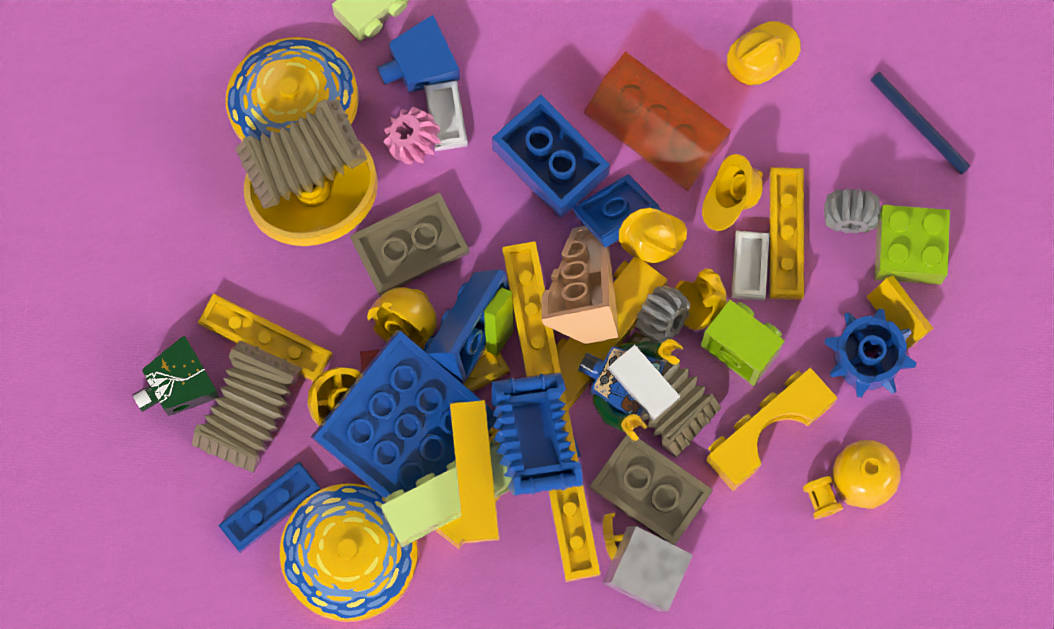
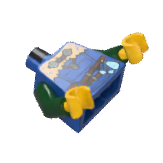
(609, 397)

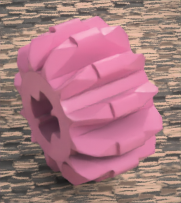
(412, 135)

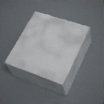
(647, 568)

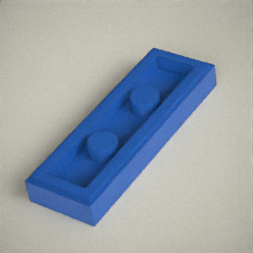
(269, 507)

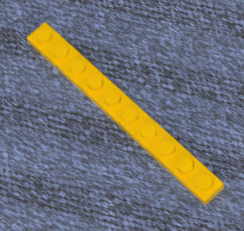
(539, 357)

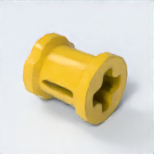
(822, 497)

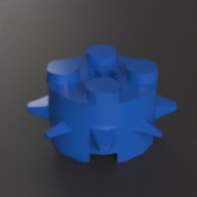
(875, 335)

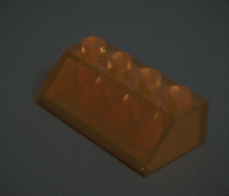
(657, 121)

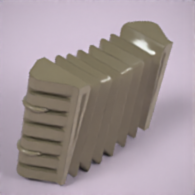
(301, 155)
(248, 407)
(687, 415)

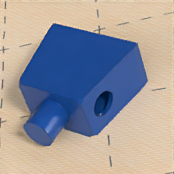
(420, 58)

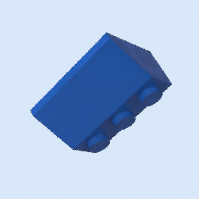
(462, 328)

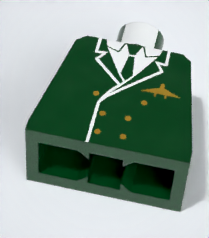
(176, 381)

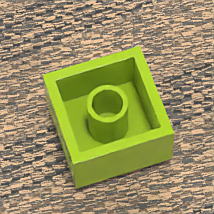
(912, 244)
(742, 341)

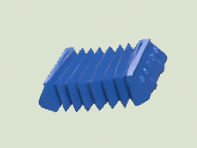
(533, 434)

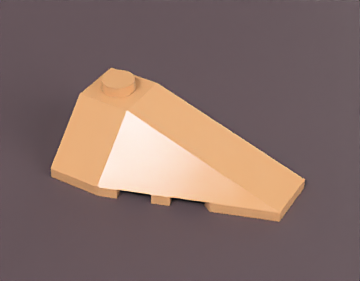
(582, 291)

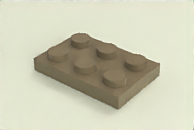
(409, 244)
(651, 489)

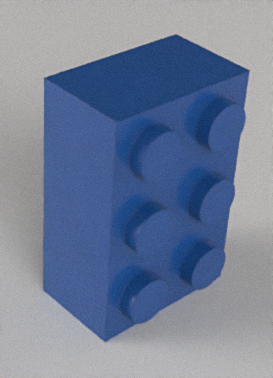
(550, 156)

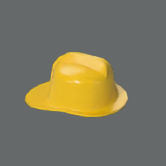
(763, 53)
(733, 190)
(652, 235)

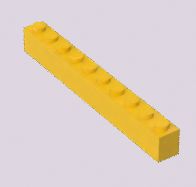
(631, 290)

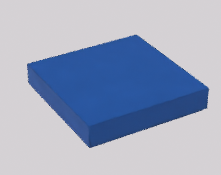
(608, 208)

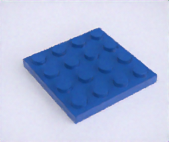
(396, 419)

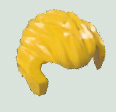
(705, 296)

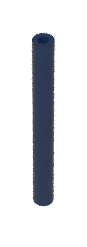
(920, 123)

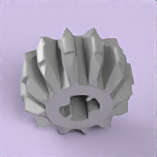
(852, 211)
(663, 314)

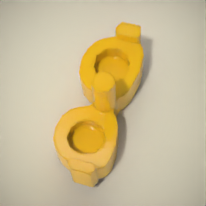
(609, 538)

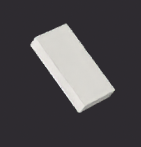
(446, 108)
(750, 265)
(644, 382)

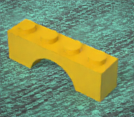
(801, 401)

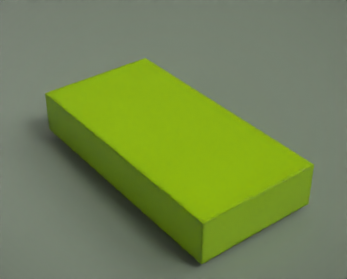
(498, 321)

